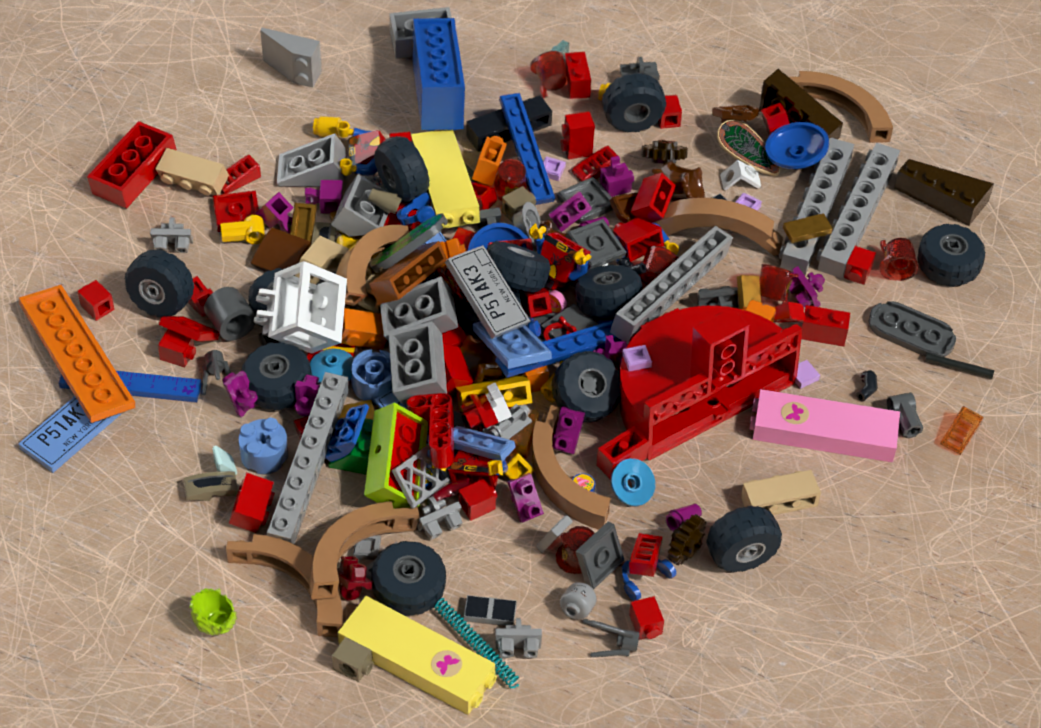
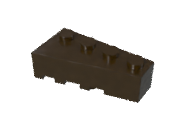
(798, 103)
(944, 190)

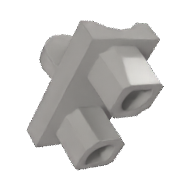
(171, 233)
(449, 514)
(518, 637)

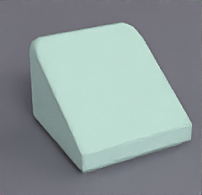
(223, 460)

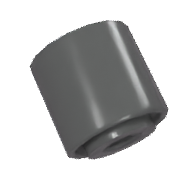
(229, 313)

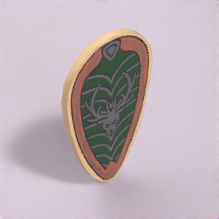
(745, 145)

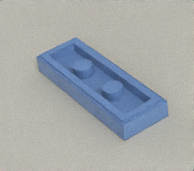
(482, 443)

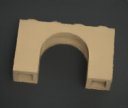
(327, 256)

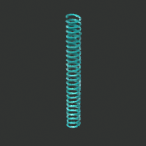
(487, 652)

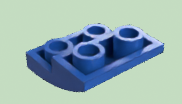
(346, 433)

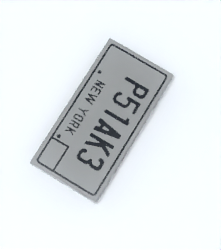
(487, 291)

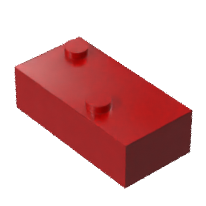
(130, 165)

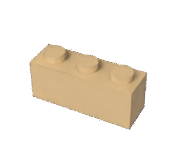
(192, 172)
(783, 492)

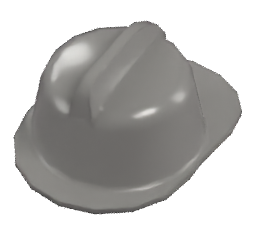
(526, 219)

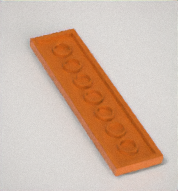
(77, 353)

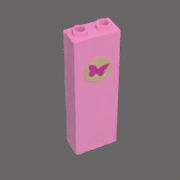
(825, 425)

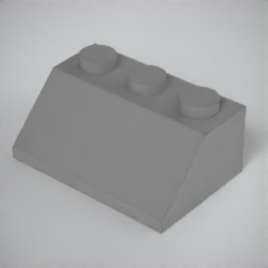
(355, 213)

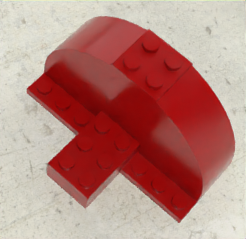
(693, 361)

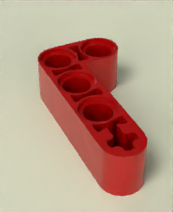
(439, 413)

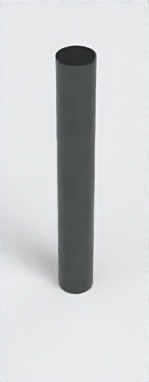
(958, 365)

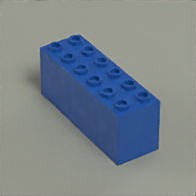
(438, 74)

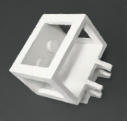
(301, 311)

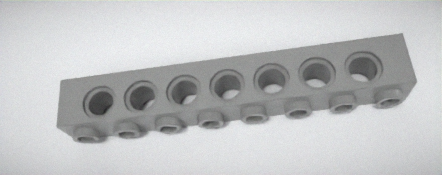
(818, 200)
(859, 209)
(671, 284)
(309, 458)

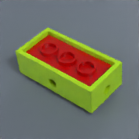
(394, 439)

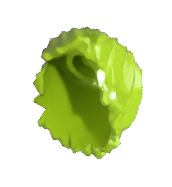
(212, 612)

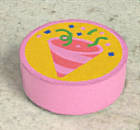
(558, 301)

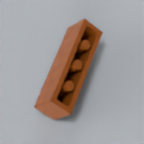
(408, 272)

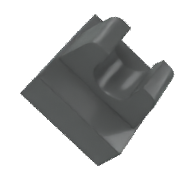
(489, 216)

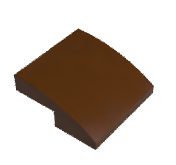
(279, 250)

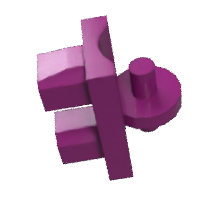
(570, 211)
(808, 295)
(613, 350)
(238, 391)
(306, 394)
(568, 430)
(525, 497)

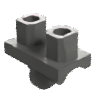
(641, 67)
(720, 297)

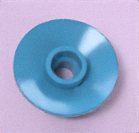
(332, 361)
(641, 478)

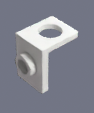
(741, 171)

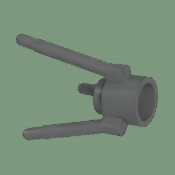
(215, 365)
(626, 639)

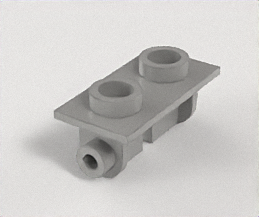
(512, 425)

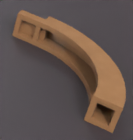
(852, 99)
(724, 215)
(355, 261)
(557, 485)
(348, 531)
(295, 562)

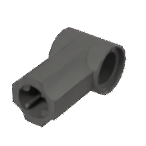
(909, 419)

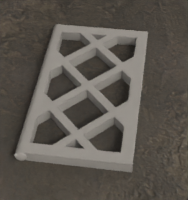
(407, 485)

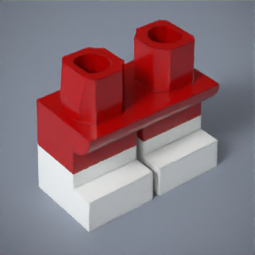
(486, 409)

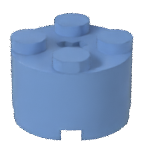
(371, 374)
(263, 445)

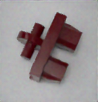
(352, 577)

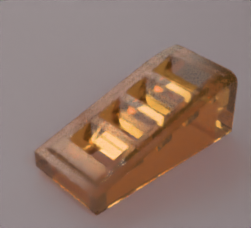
(969, 416)
(524, 438)

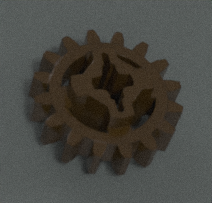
(664, 151)
(686, 539)

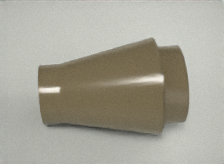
(386, 201)

